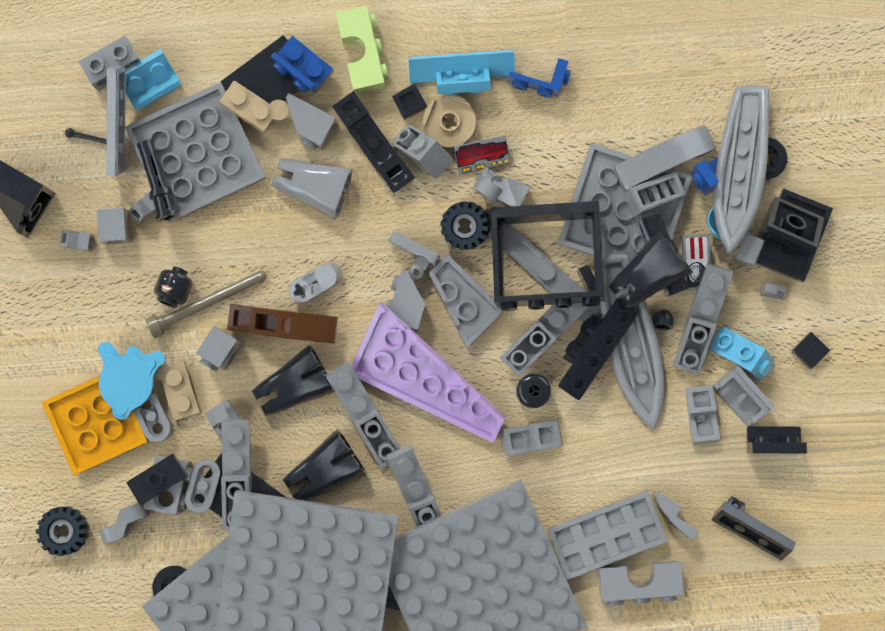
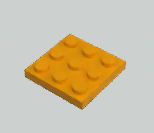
(88, 427)

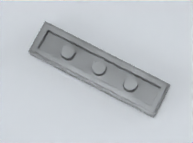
(116, 120)

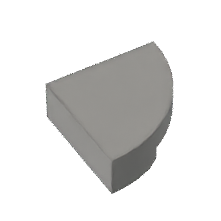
(773, 291)

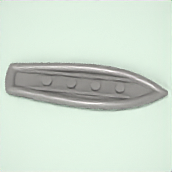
(742, 164)
(638, 354)

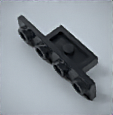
(594, 346)

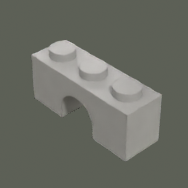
(664, 582)

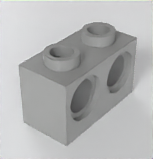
(115, 54)
(218, 349)
(177, 490)

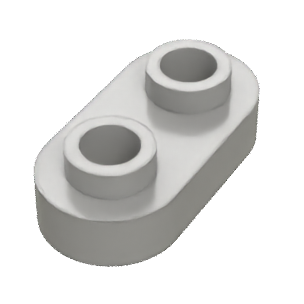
(151, 417)
(201, 485)

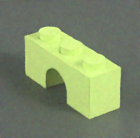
(357, 27)

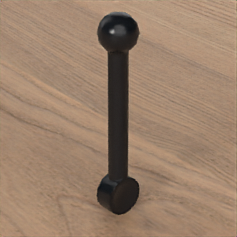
(70, 133)

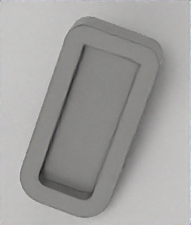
(423, 255)

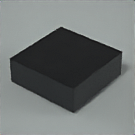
(409, 101)
(587, 278)
(810, 350)

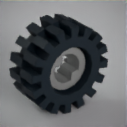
(451, 225)
(59, 517)

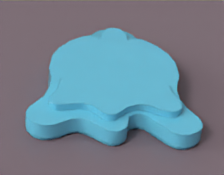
(127, 379)

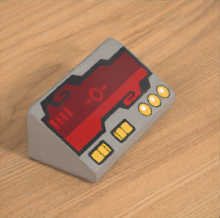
(481, 154)

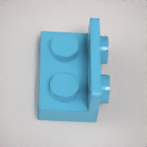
(150, 80)

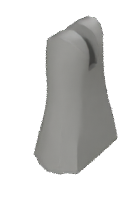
(314, 185)

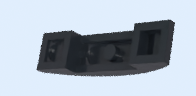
(373, 142)

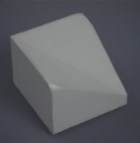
(513, 193)
(748, 251)

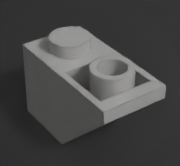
(422, 150)
(407, 301)

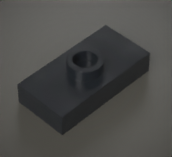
(157, 479)

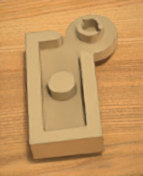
(253, 108)
(178, 390)

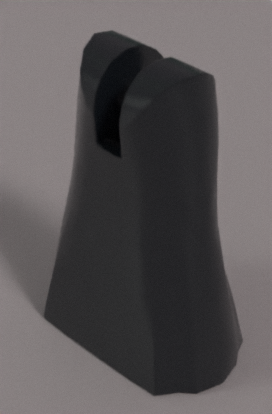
(651, 271)
(295, 383)
(326, 468)

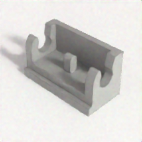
(743, 396)

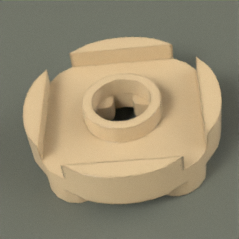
(443, 108)

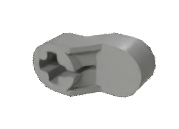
(488, 185)
(304, 287)
(123, 523)

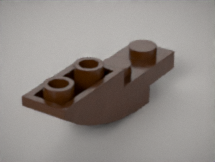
(282, 323)

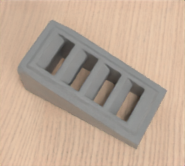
(639, 201)

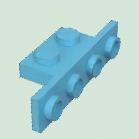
(461, 71)

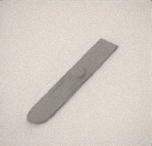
(537, 264)

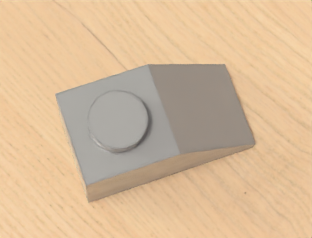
(310, 123)

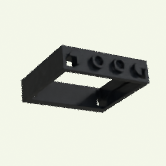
(546, 213)

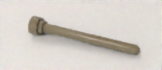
(159, 324)

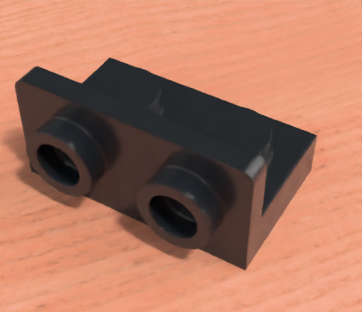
(775, 440)

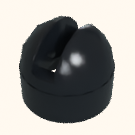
(663, 320)

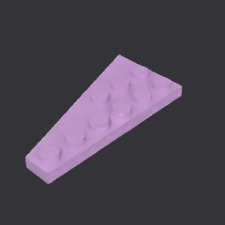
(408, 368)

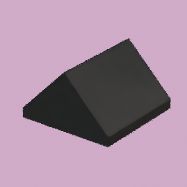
(792, 226)

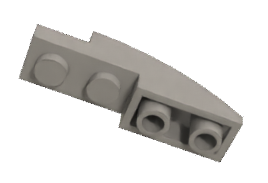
(702, 318)
(542, 334)
(363, 412)
(235, 464)
(413, 485)

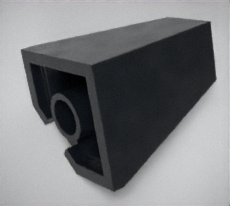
(22, 199)

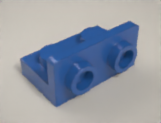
(302, 65)

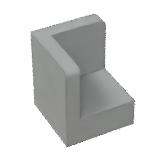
(113, 226)

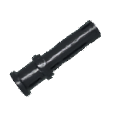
(159, 193)

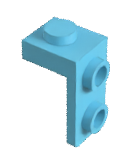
(742, 352)

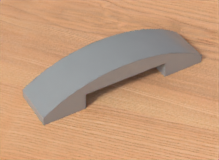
(664, 157)

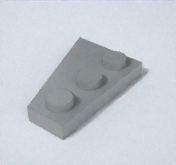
(465, 300)

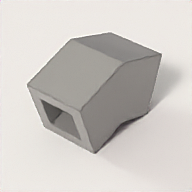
(142, 209)
(76, 240)

